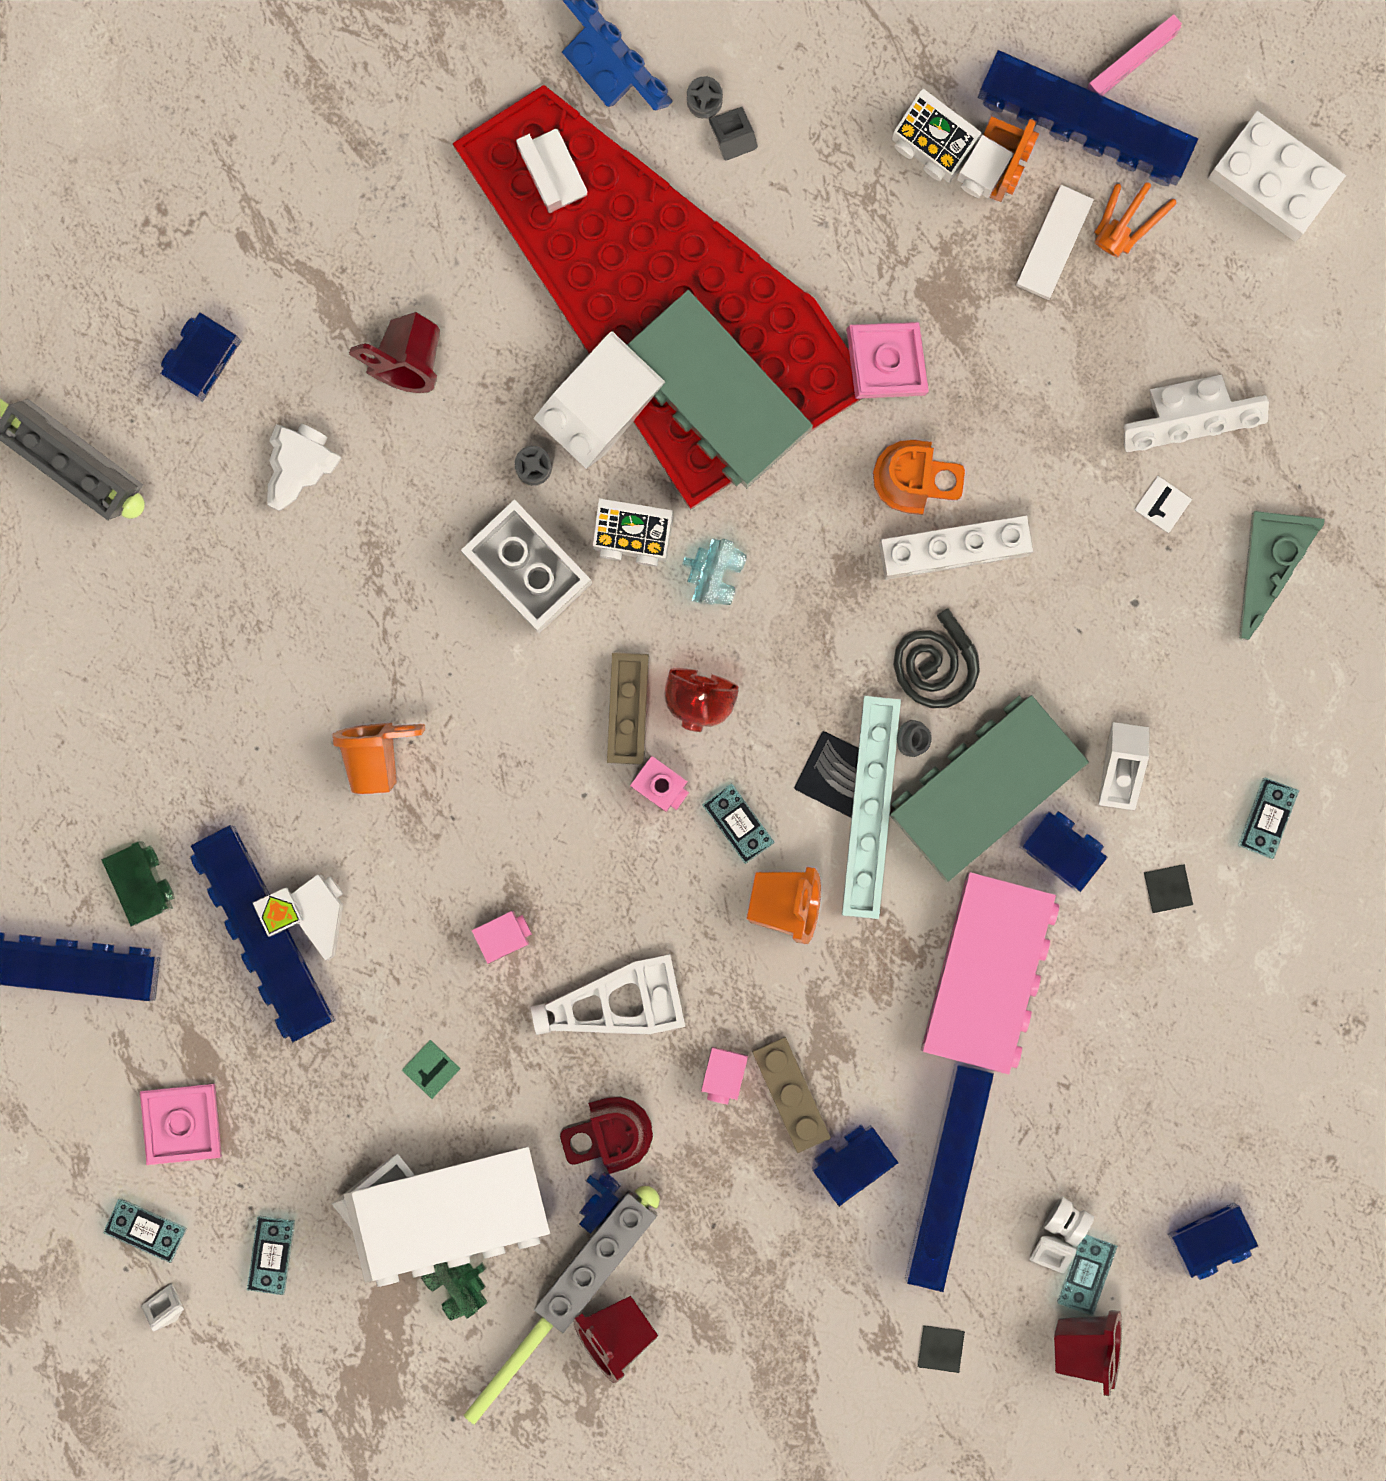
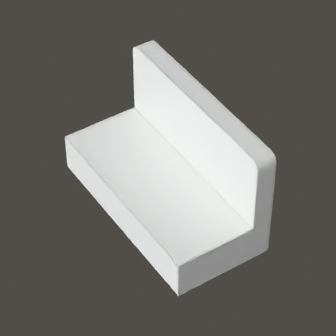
(552, 169)

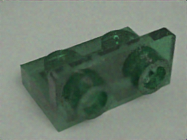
(138, 883)

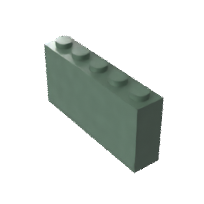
(719, 391)
(987, 787)

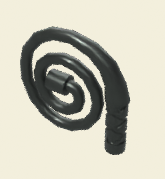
(930, 668)

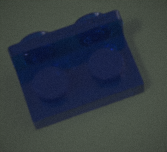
(599, 1207)

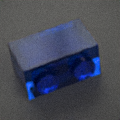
(199, 356)
(1064, 850)
(853, 1164)
(1212, 1241)

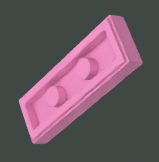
(1135, 56)

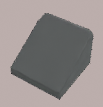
(733, 133)

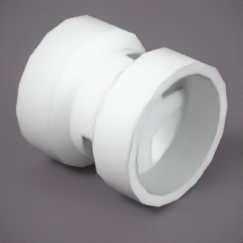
(1068, 1222)

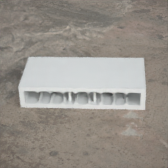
(447, 1216)

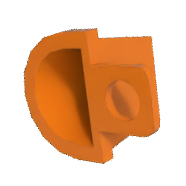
(907, 476)
(370, 754)
(786, 902)

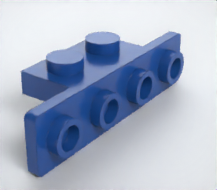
(608, 62)

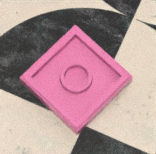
(887, 360)
(180, 1124)

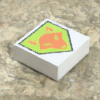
(278, 911)

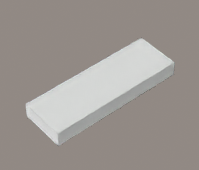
(1054, 242)

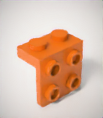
(1018, 142)

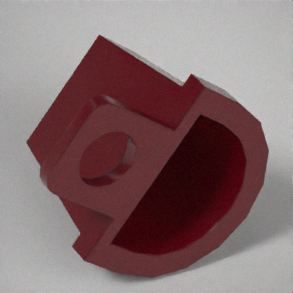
(404, 355)
(618, 1134)
(615, 1336)
(1090, 1348)

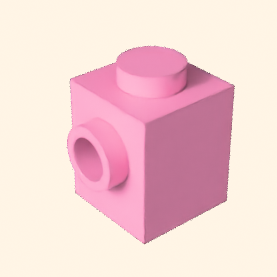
(660, 785)

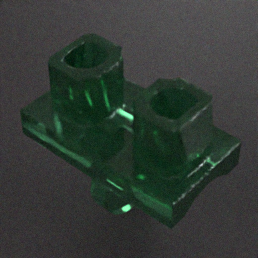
(463, 1286)

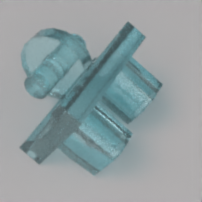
(708, 571)

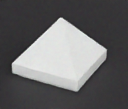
(1053, 1253)
(163, 1308)

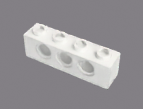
(955, 547)

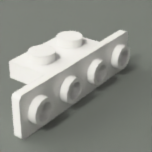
(1192, 412)

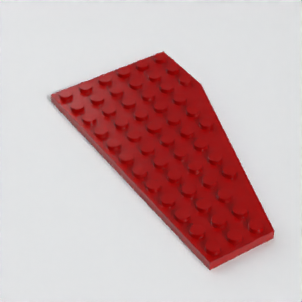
(635, 251)

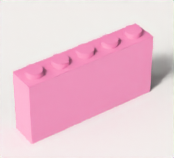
(990, 973)

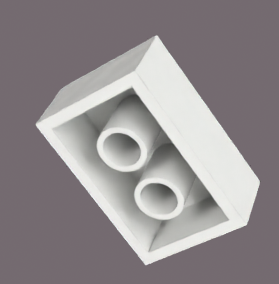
(1276, 176)
(526, 566)

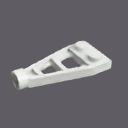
(658, 993)

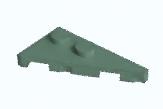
(1273, 553)

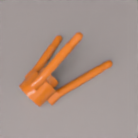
(1115, 236)

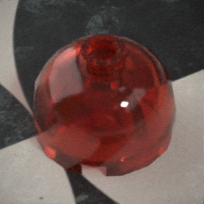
(699, 699)

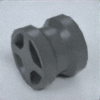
(705, 89)
(528, 461)

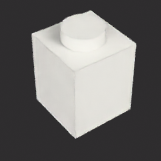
(984, 168)

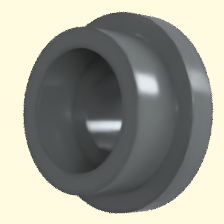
(913, 738)

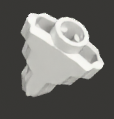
(297, 462)

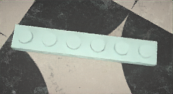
(871, 807)

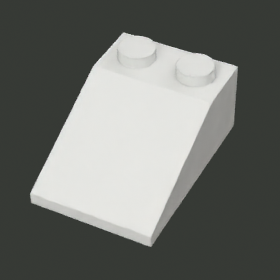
(599, 400)

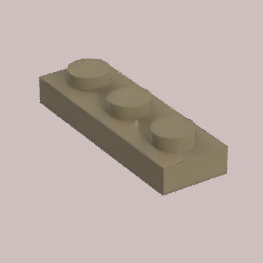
(627, 708)
(791, 1094)

